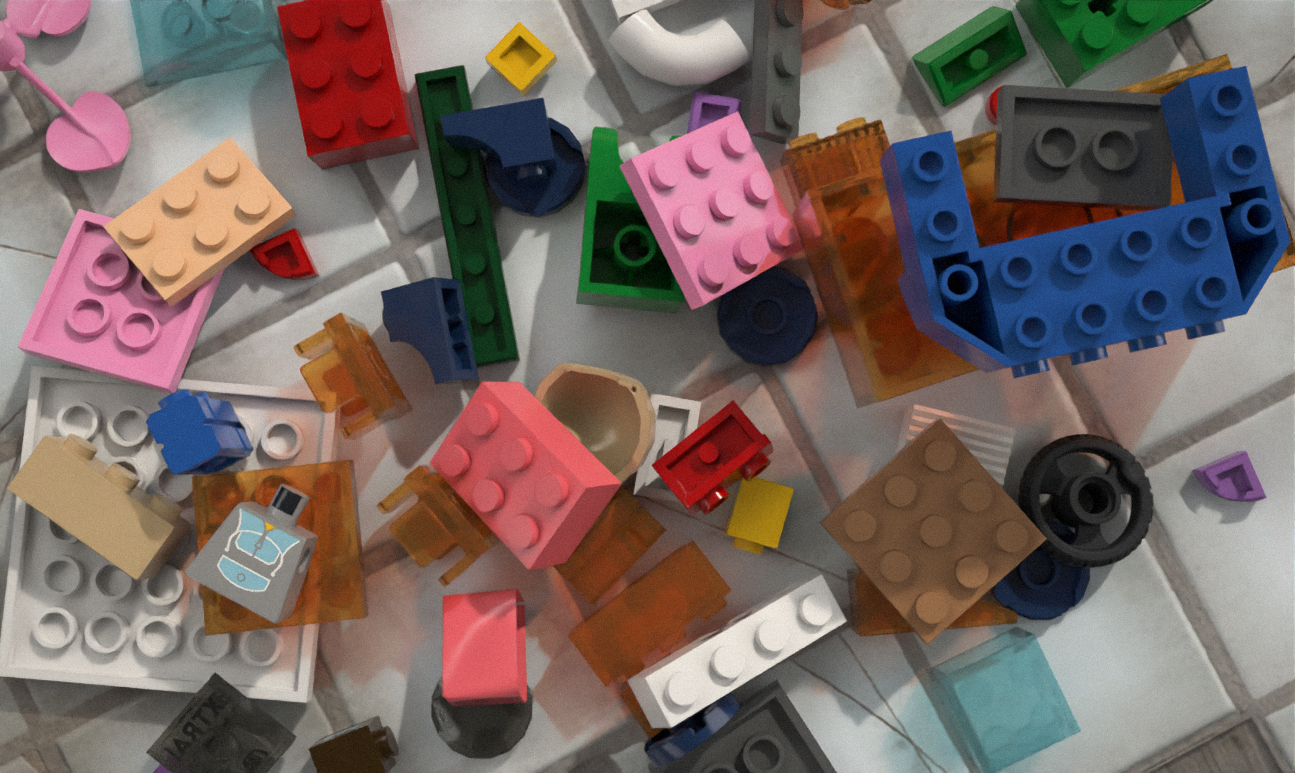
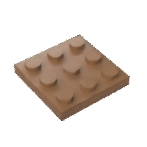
(932, 530)

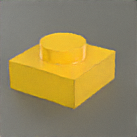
(521, 59)

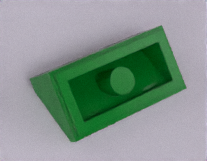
(970, 54)

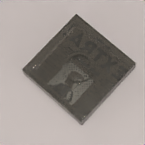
(221, 734)

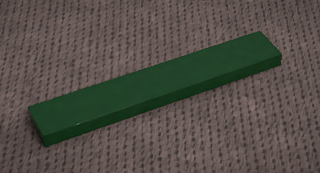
(468, 219)

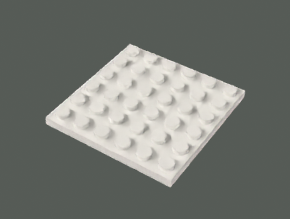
(92, 623)

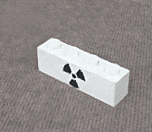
(736, 652)

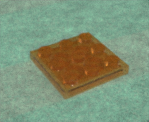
(336, 575)

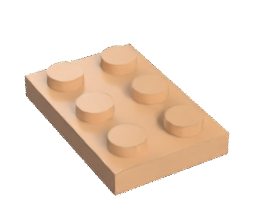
(200, 221)

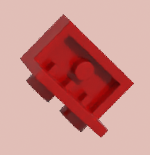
(714, 459)

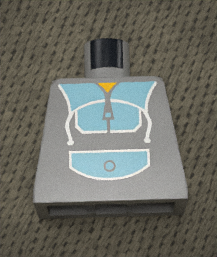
(259, 555)

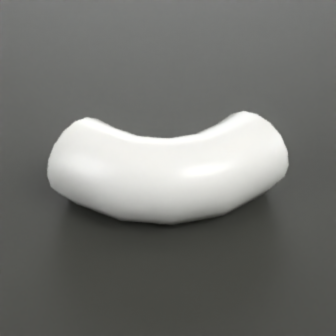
(675, 57)

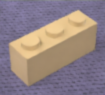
(101, 505)

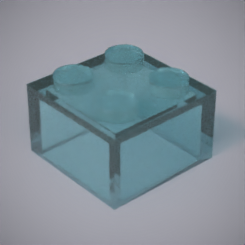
(1003, 700)

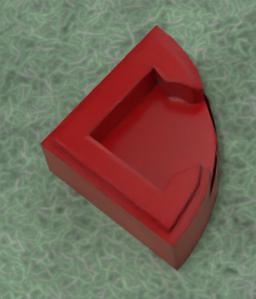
(286, 256)

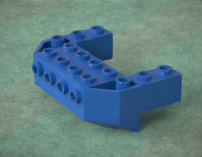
(1104, 278)

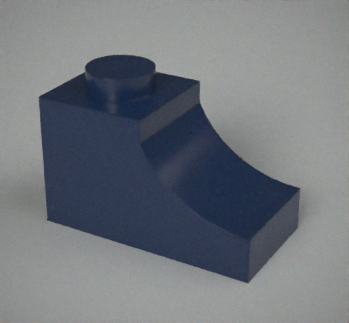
(511, 132)
(435, 322)

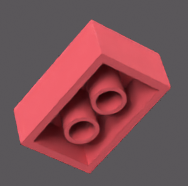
(524, 474)

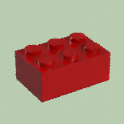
(347, 80)

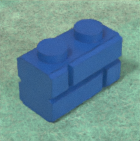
(198, 433)

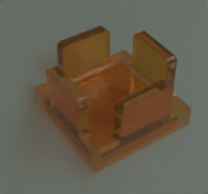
(351, 375)
(437, 523)

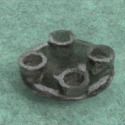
(480, 729)

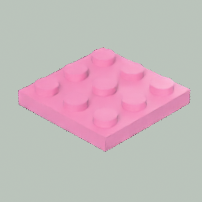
(712, 209)
(109, 317)

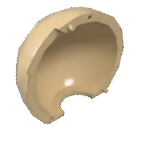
(604, 412)

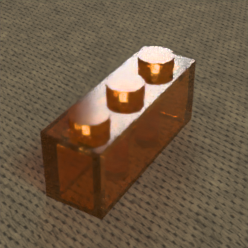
(650, 614)

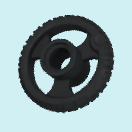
(1123, 477)

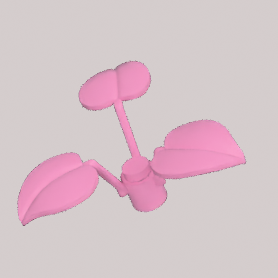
(96, 129)

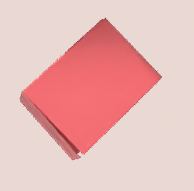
(484, 648)

